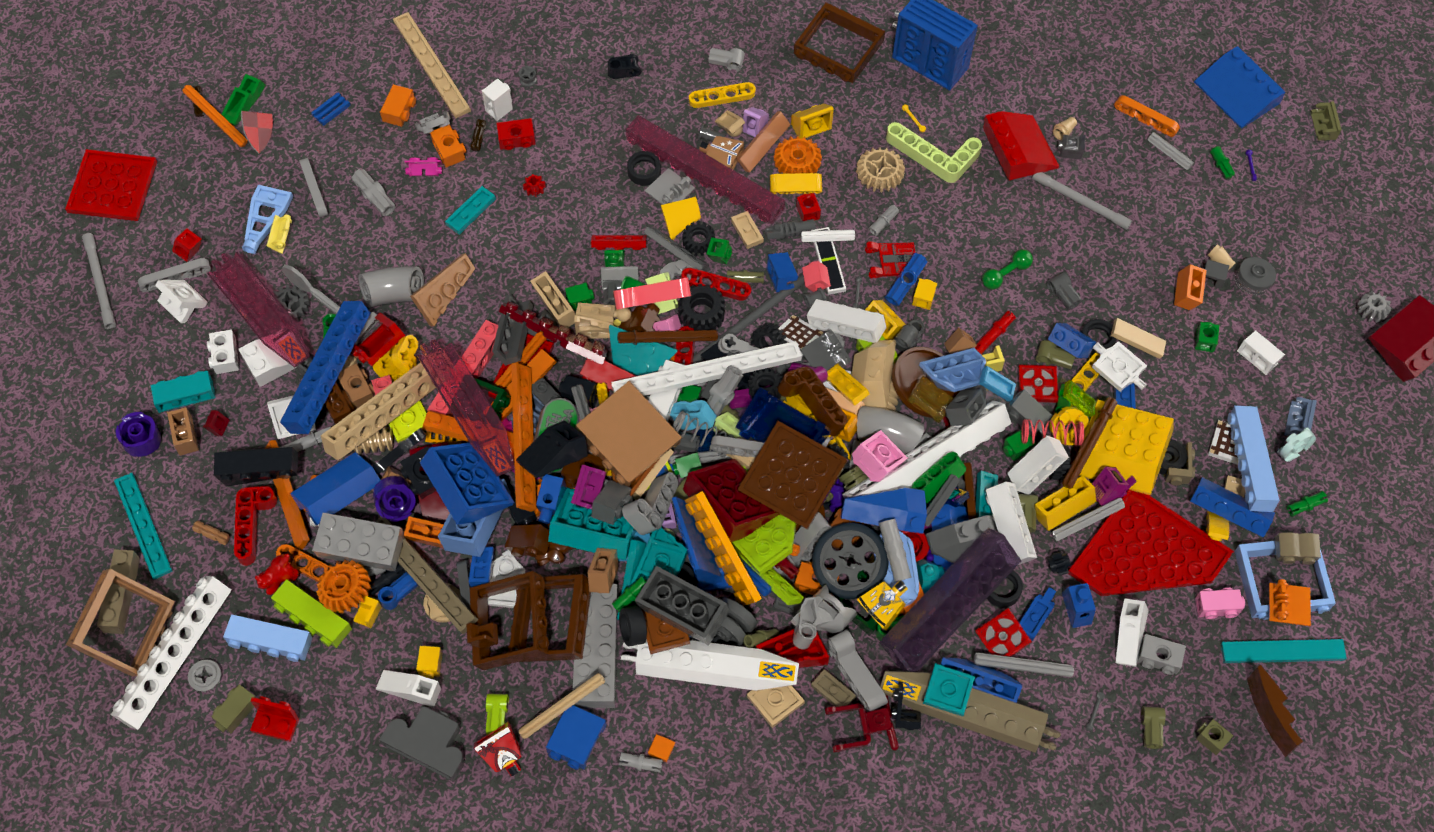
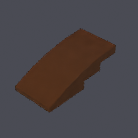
(1274, 715)

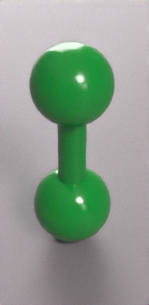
(1021, 260)

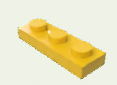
(846, 385)

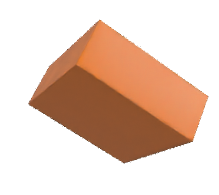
(661, 748)

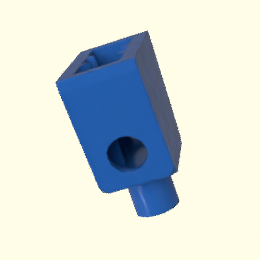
(551, 491)
(1078, 602)

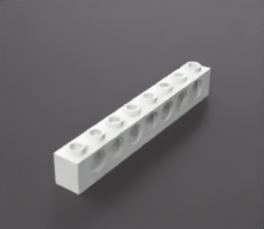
(123, 709)

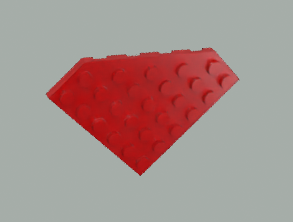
(1148, 551)

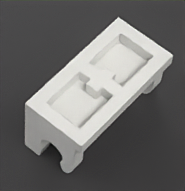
(1260, 352)

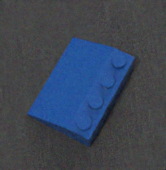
(1240, 87)
(465, 482)
(700, 557)

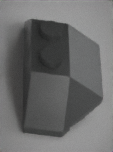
(957, 538)

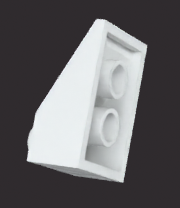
(263, 362)

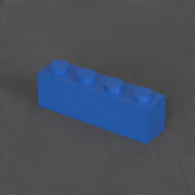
(1231, 507)

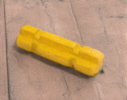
(602, 392)

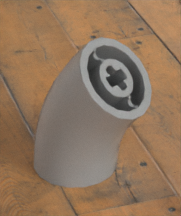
(390, 285)
(899, 428)

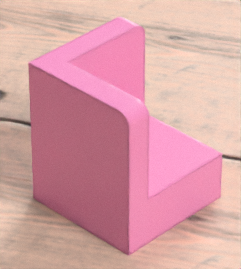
(668, 323)

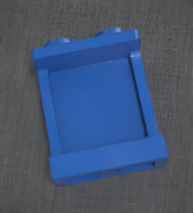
(575, 737)

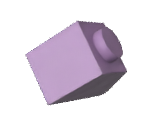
(754, 120)

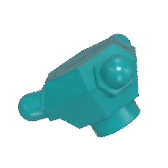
(928, 573)

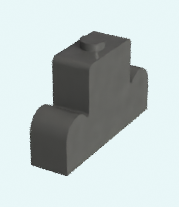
(427, 742)

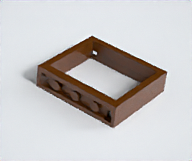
(848, 22)
(479, 607)
(577, 621)

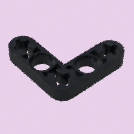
(399, 450)

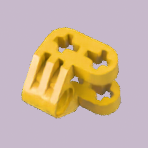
(395, 363)

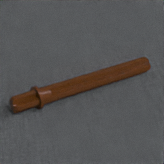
(667, 336)
(1089, 443)

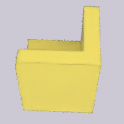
(995, 360)

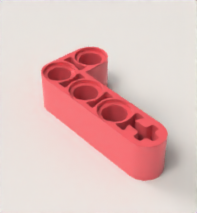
(652, 293)

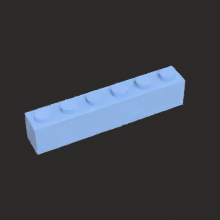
(1253, 459)

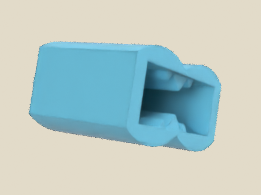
(695, 409)

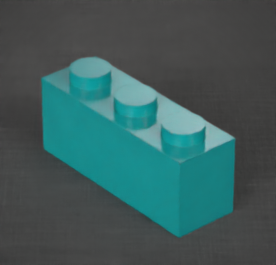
(182, 391)

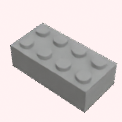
(358, 540)

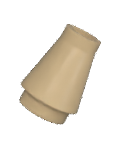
(1064, 128)
(1220, 255)

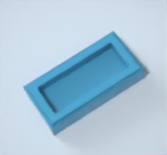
(997, 383)

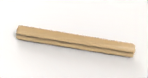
(561, 706)

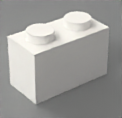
(497, 99)

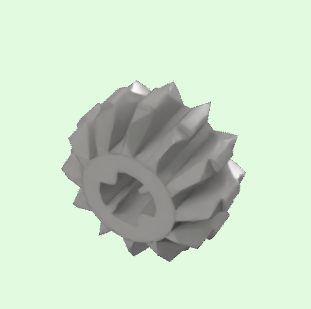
(1374, 306)

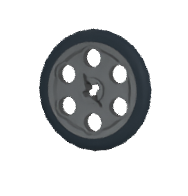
(871, 543)

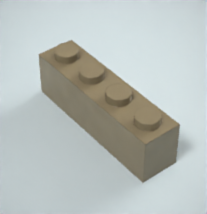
(117, 600)

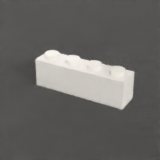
(847, 321)
(664, 400)
(1010, 519)

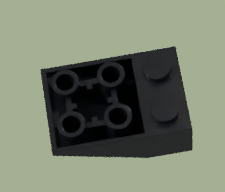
(553, 450)

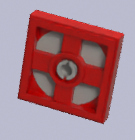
(1039, 382)
(1003, 635)

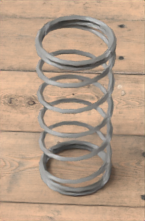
(680, 419)

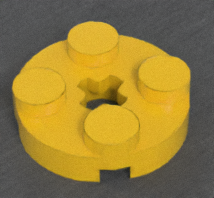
(1066, 415)

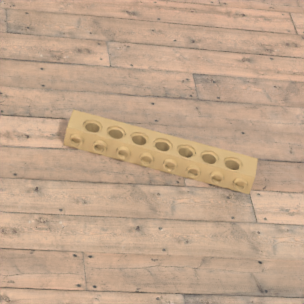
(377, 412)

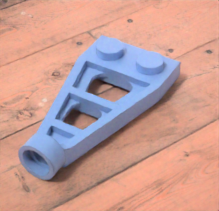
(267, 197)

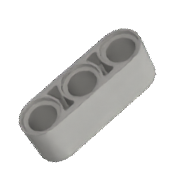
(808, 538)

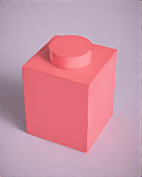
(816, 276)

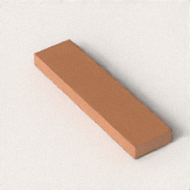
(763, 141)

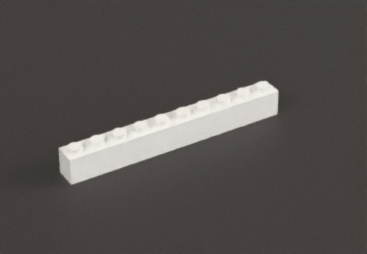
(954, 439)

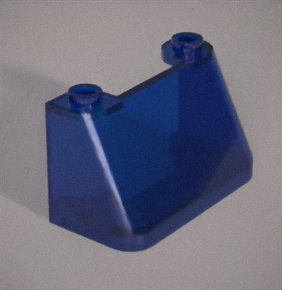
(765, 412)

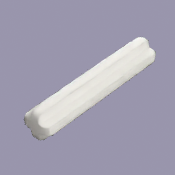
(827, 235)

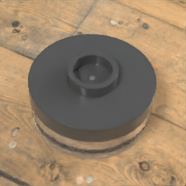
(1255, 276)

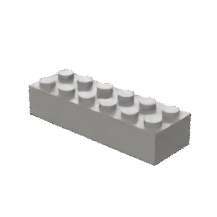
(599, 651)

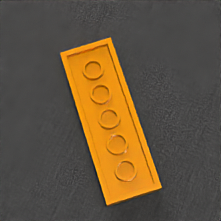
(724, 552)

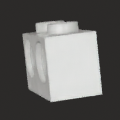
(226, 351)

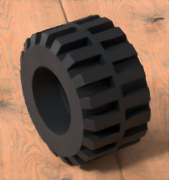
(702, 296)

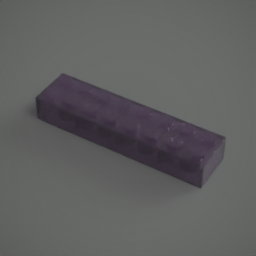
(950, 601)

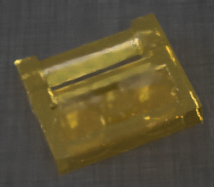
(930, 399)

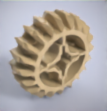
(889, 175)

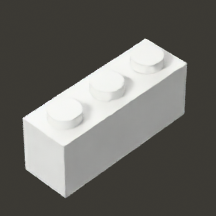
(1038, 464)

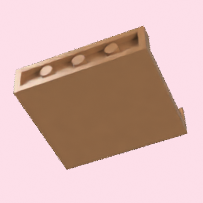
(627, 434)

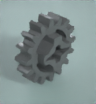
(293, 301)

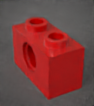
(508, 130)

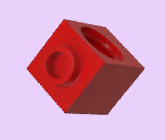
(808, 213)
(186, 245)

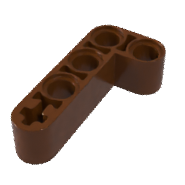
(816, 397)

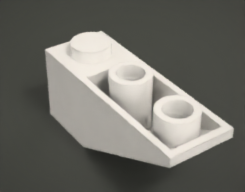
(1131, 631)
(410, 687)

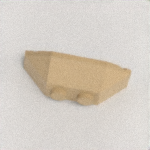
(874, 371)

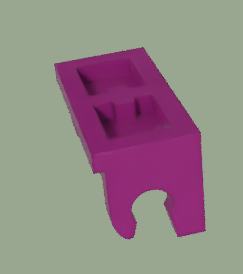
(588, 486)

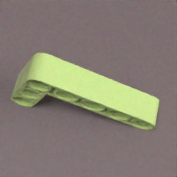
(927, 155)

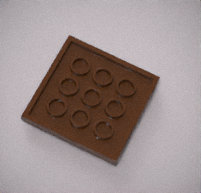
(792, 475)

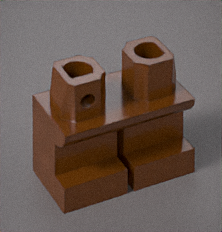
(642, 319)

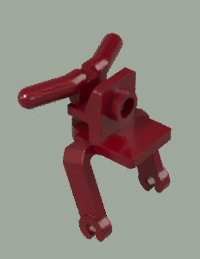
(871, 722)

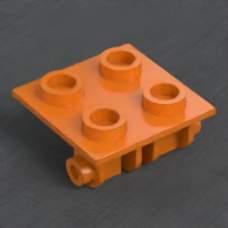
(1289, 603)

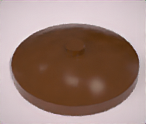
(907, 373)

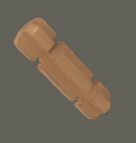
(211, 532)

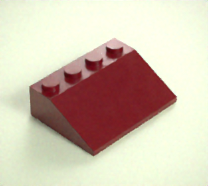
(1408, 339)
(734, 510)

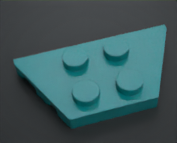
(638, 358)
(663, 552)

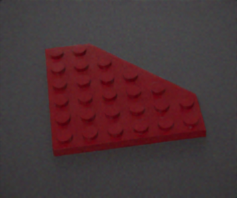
(575, 343)

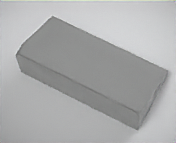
(619, 273)

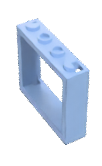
(1242, 555)

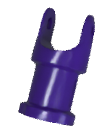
(837, 500)

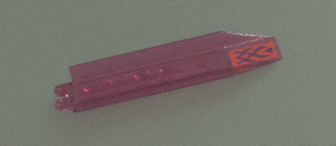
(259, 308)
(468, 405)

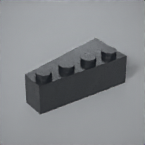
(255, 465)

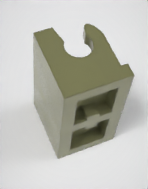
(1326, 121)

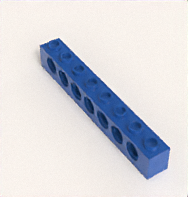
(325, 367)

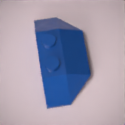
(947, 516)
(986, 679)

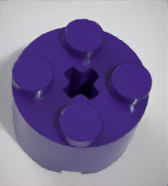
(138, 434)
(394, 509)

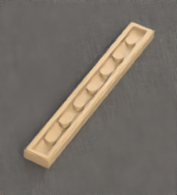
(431, 65)

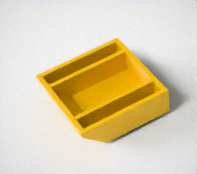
(1131, 443)

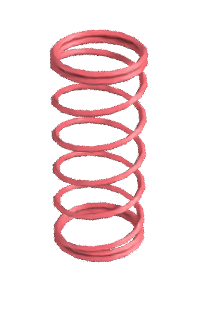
(1079, 432)

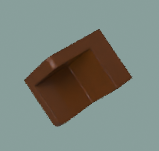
(482, 635)

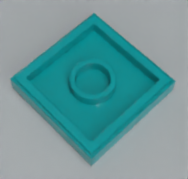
(949, 690)

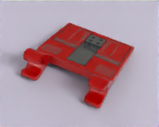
(892, 257)

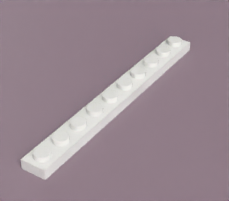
(712, 369)

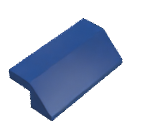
(336, 487)

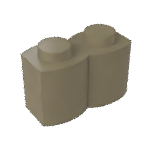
(1297, 547)

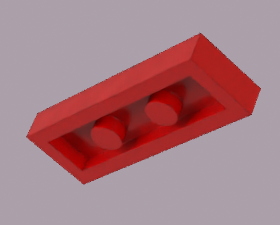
(618, 242)

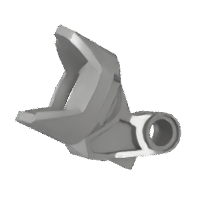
(818, 615)

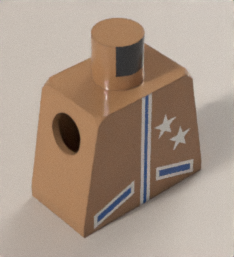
(723, 150)

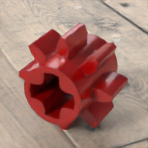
(534, 185)

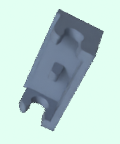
(1300, 415)

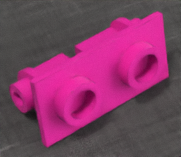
(430, 165)

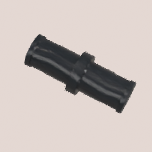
(386, 579)

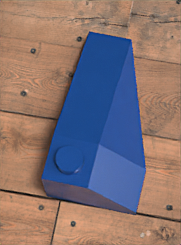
(903, 505)

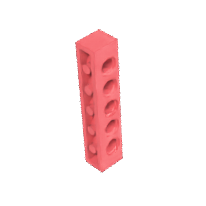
(475, 358)

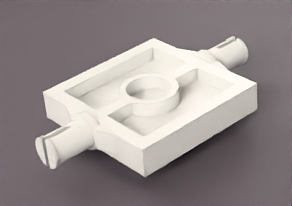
(1119, 366)

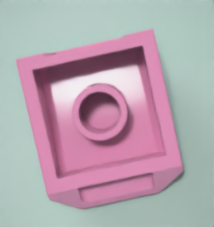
(878, 457)

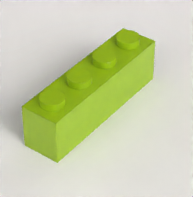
(311, 614)

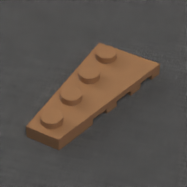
(442, 288)

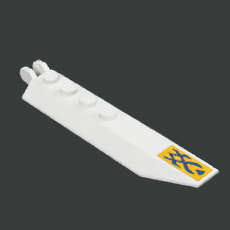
(716, 665)

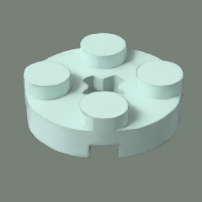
(1296, 444)

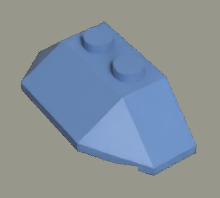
(955, 370)

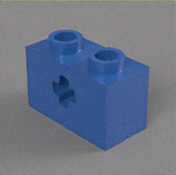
(1071, 340)

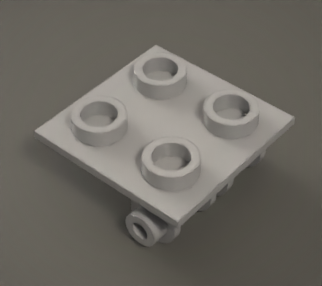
(670, 187)

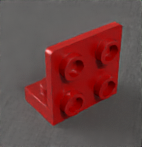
(274, 719)

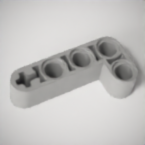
(649, 513)
(855, 671)

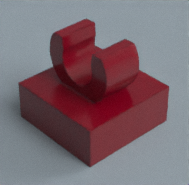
(216, 423)

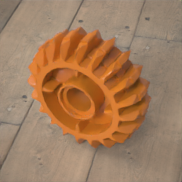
(790, 150)
(343, 586)

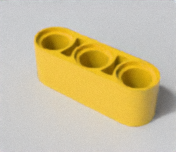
(796, 183)

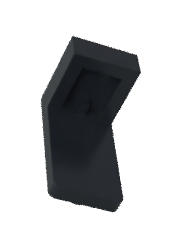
(904, 719)

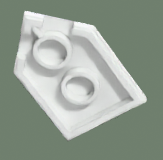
(502, 568)

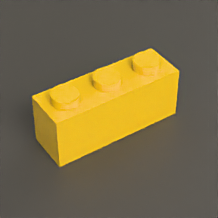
(1065, 503)

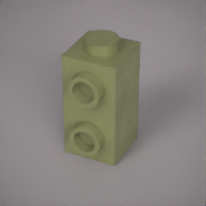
(233, 709)

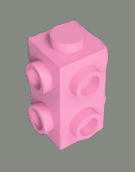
(1219, 603)

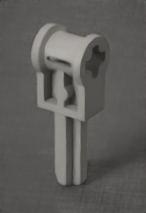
(737, 346)

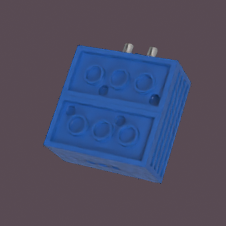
(934, 41)

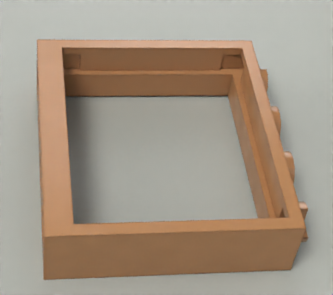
(92, 606)

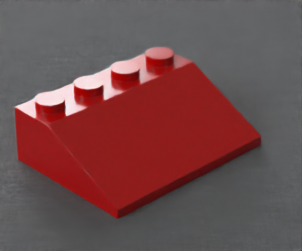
(1018, 144)

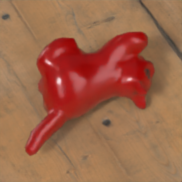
(276, 573)

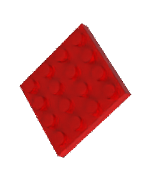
(111, 185)

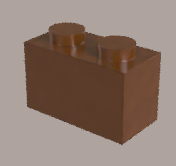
(528, 540)

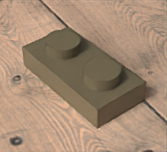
(832, 690)

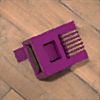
(1111, 485)

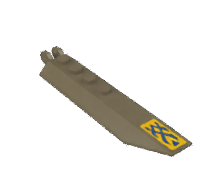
(983, 713)

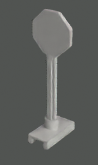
(303, 284)

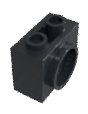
(588, 386)
(412, 469)

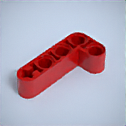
(249, 526)

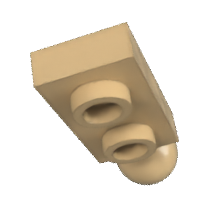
(602, 312)

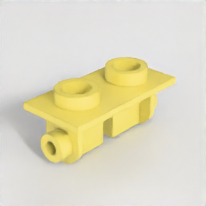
(279, 233)

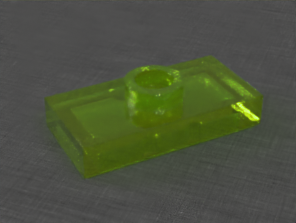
(1079, 398)

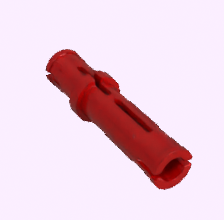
(999, 327)

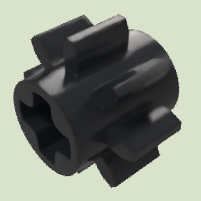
(1060, 562)

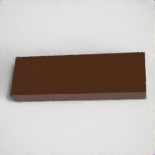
(970, 488)

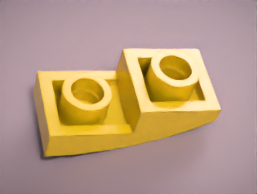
(1217, 527)

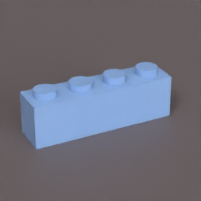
(267, 637)

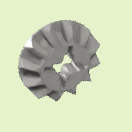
(198, 670)

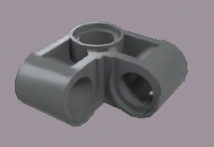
(909, 335)

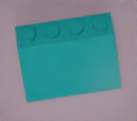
(577, 529)

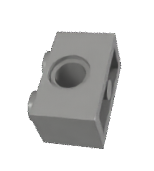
(1172, 652)

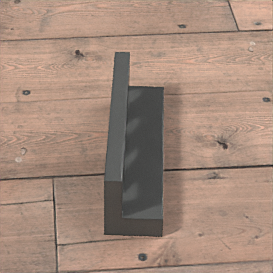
(514, 332)

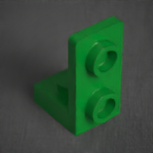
(614, 258)

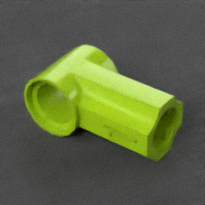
(496, 711)

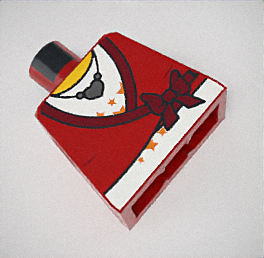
(500, 749)

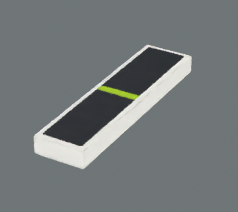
(827, 256)

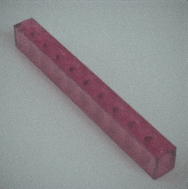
(705, 170)

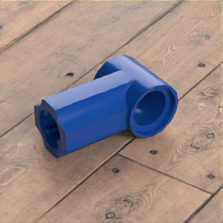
(398, 590)

